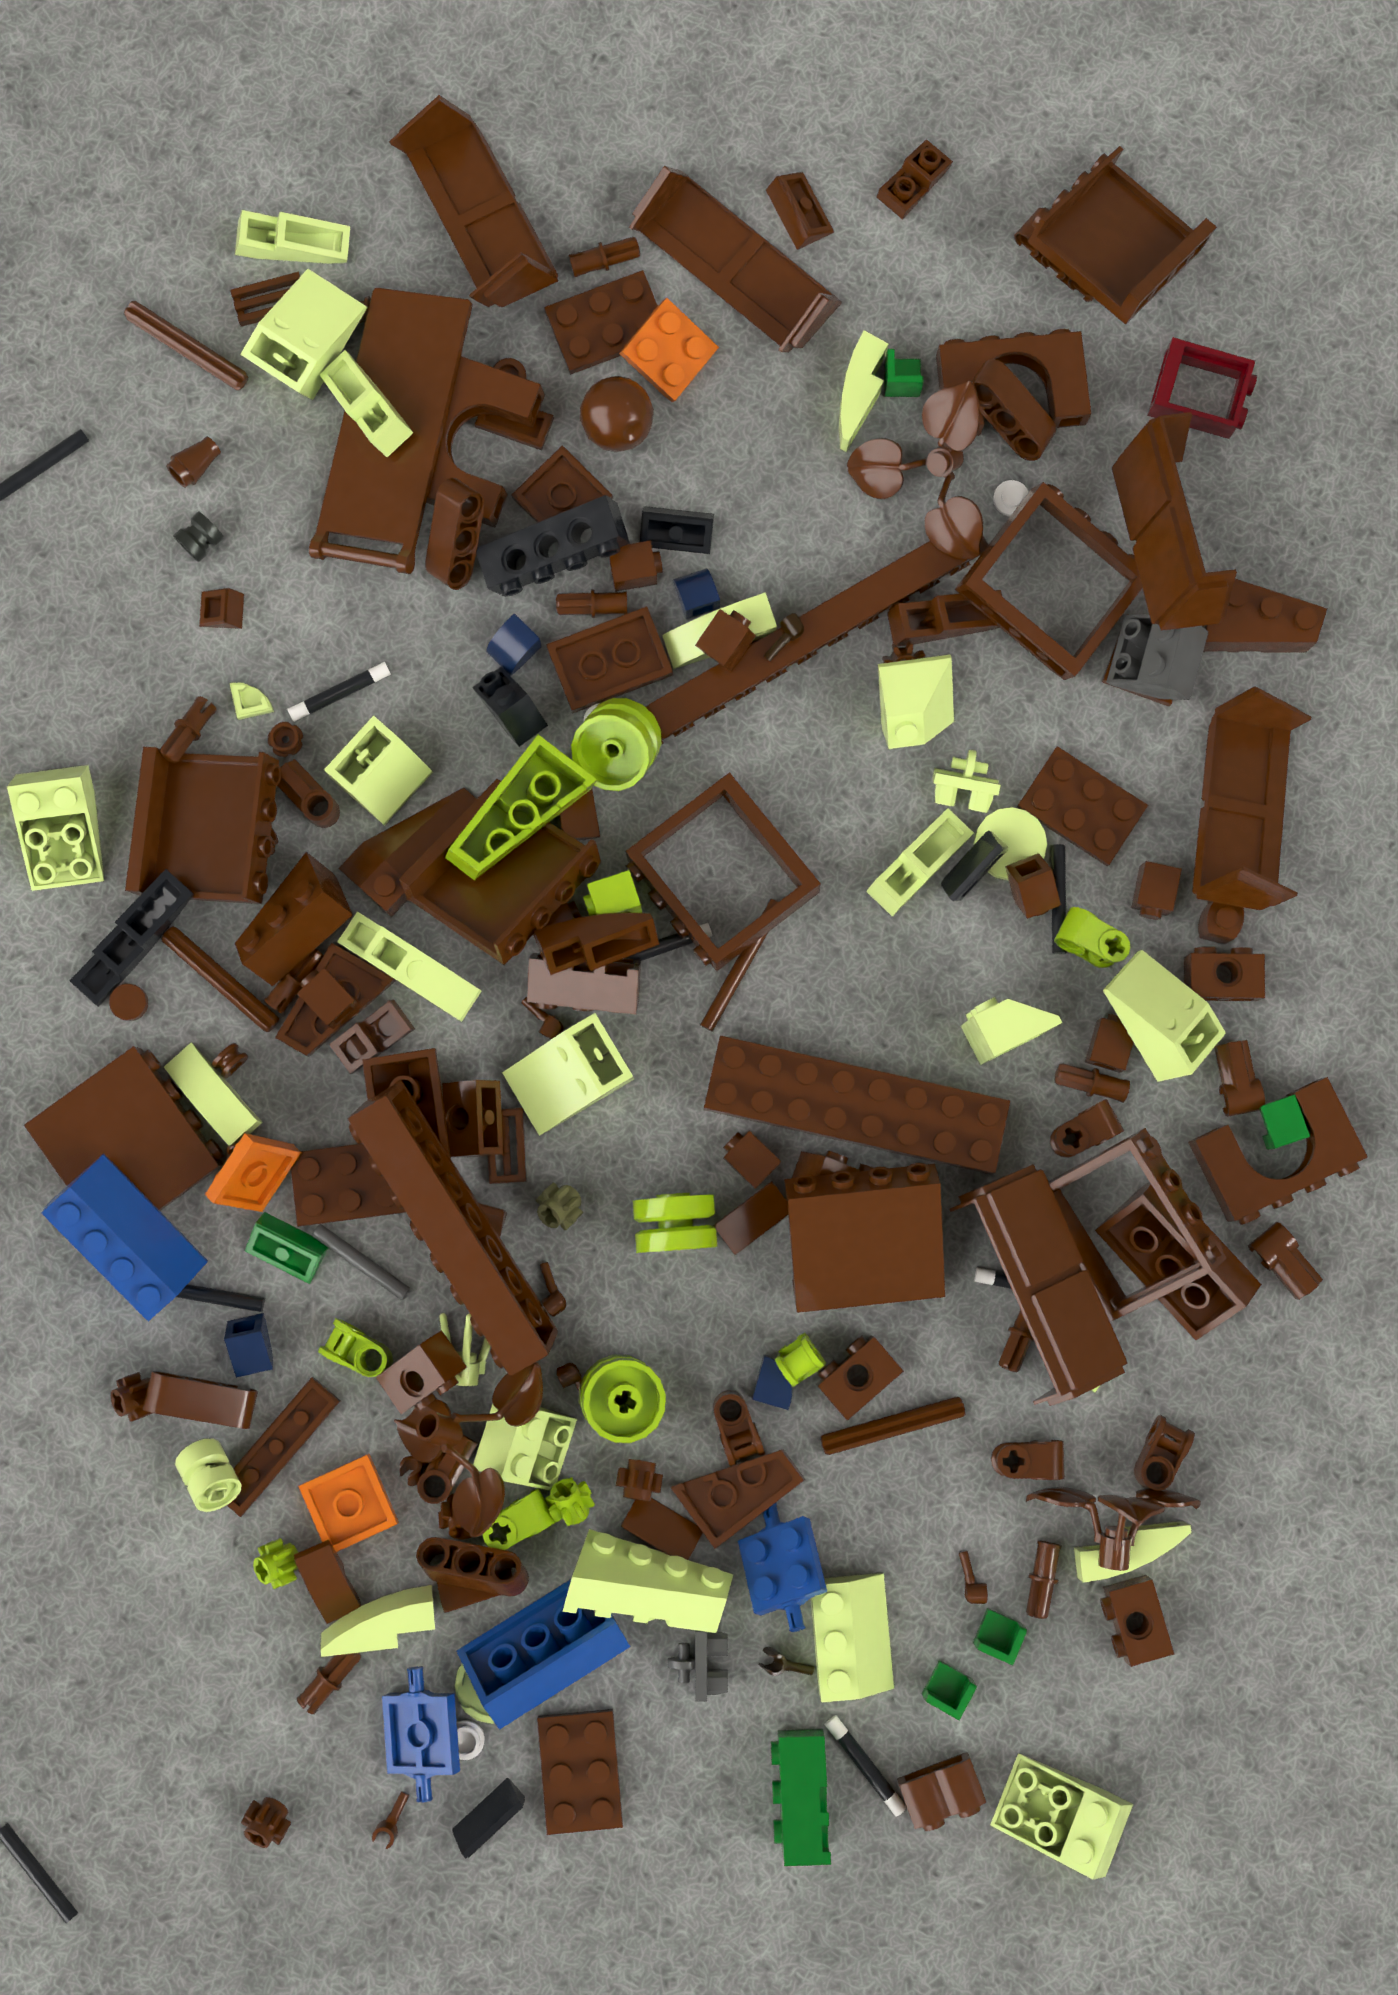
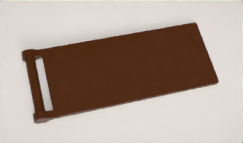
(413, 358)

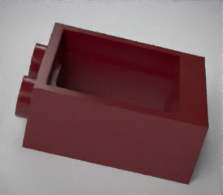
(1209, 360)

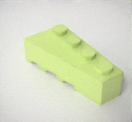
(646, 1584)

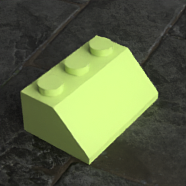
(1002, 1026)
(852, 1638)

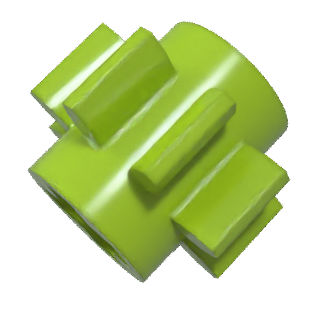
(570, 1501)
(276, 1563)

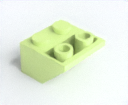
(378, 770)
(526, 1453)

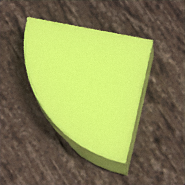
(249, 701)

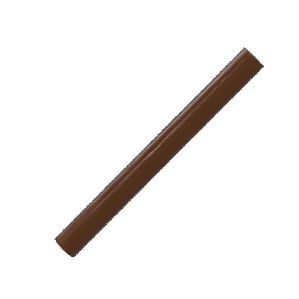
(732, 981)

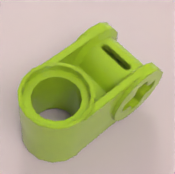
(1086, 937)
(349, 1348)
(799, 1360)
(524, 1518)

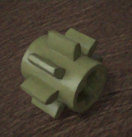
(559, 1206)

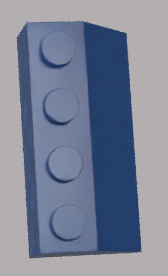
(125, 1237)
(538, 1655)

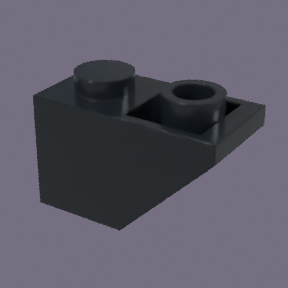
(510, 706)

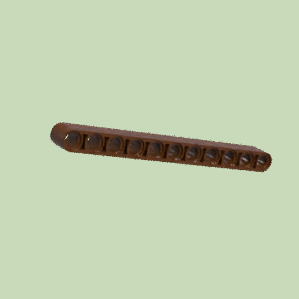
(822, 626)

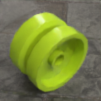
(617, 743)
(675, 1222)
(626, 1420)

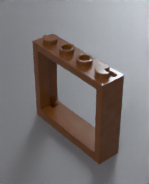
(1016, 623)
(769, 837)
(1176, 1201)

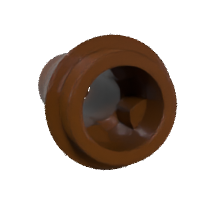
(193, 461)

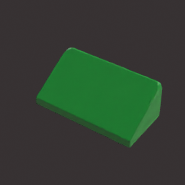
(286, 1247)

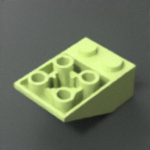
(304, 333)
(57, 826)
(1163, 1017)
(568, 1074)
(1062, 1816)

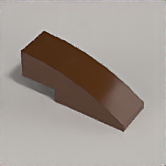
(936, 619)
(595, 940)

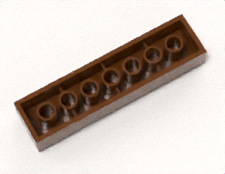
(857, 1105)
(453, 1228)

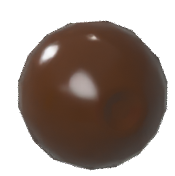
(616, 414)

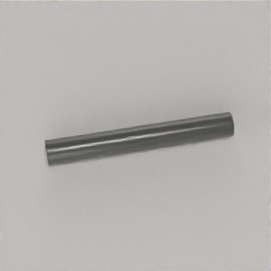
(360, 1261)

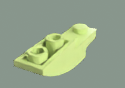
(409, 966)

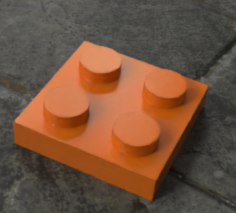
(669, 350)
(252, 1173)
(349, 1503)

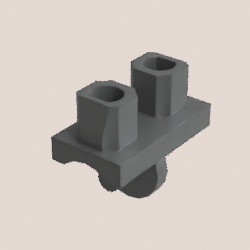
(706, 1680)

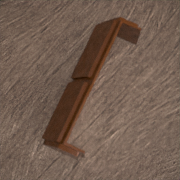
(475, 204)
(733, 260)
(1159, 520)
(1245, 801)
(1048, 1282)

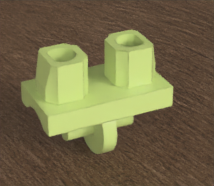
(981, 788)

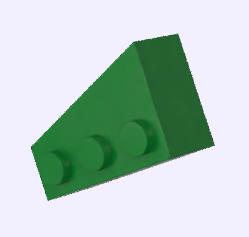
(801, 1797)

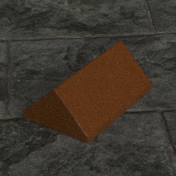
(420, 1076)

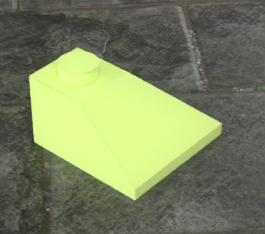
(915, 699)

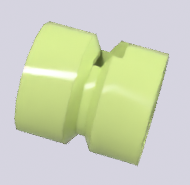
(208, 1475)

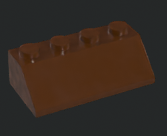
(1154, 1247)

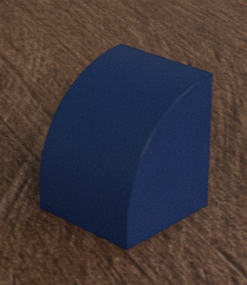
(697, 593)
(513, 644)
(249, 1345)
(772, 1385)

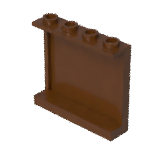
(1116, 238)
(205, 824)
(509, 898)
(135, 1123)
(866, 1237)

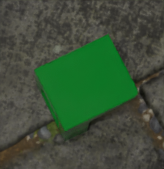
(902, 376)
(1283, 1122)
(1000, 1636)
(949, 1690)

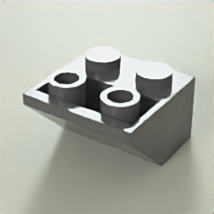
(1156, 660)

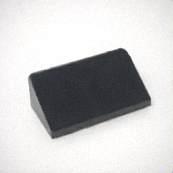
(677, 529)
(973, 866)
(488, 1817)

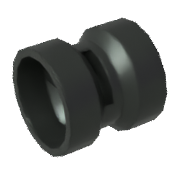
(198, 536)

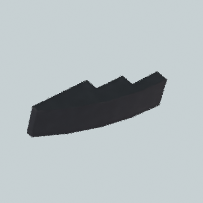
(132, 938)

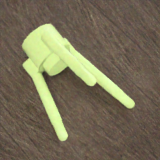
(470, 1375)

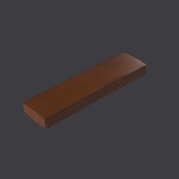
(281, 1442)

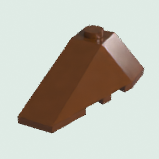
(388, 855)

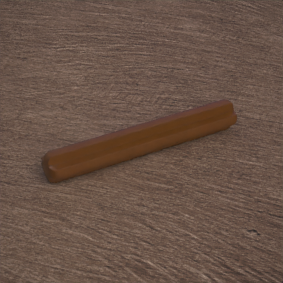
(186, 345)
(220, 979)
(893, 1425)

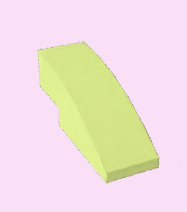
(291, 238)
(860, 386)
(365, 404)
(682, 640)
(919, 862)
(212, 1095)
(1149, 1544)
(379, 1623)

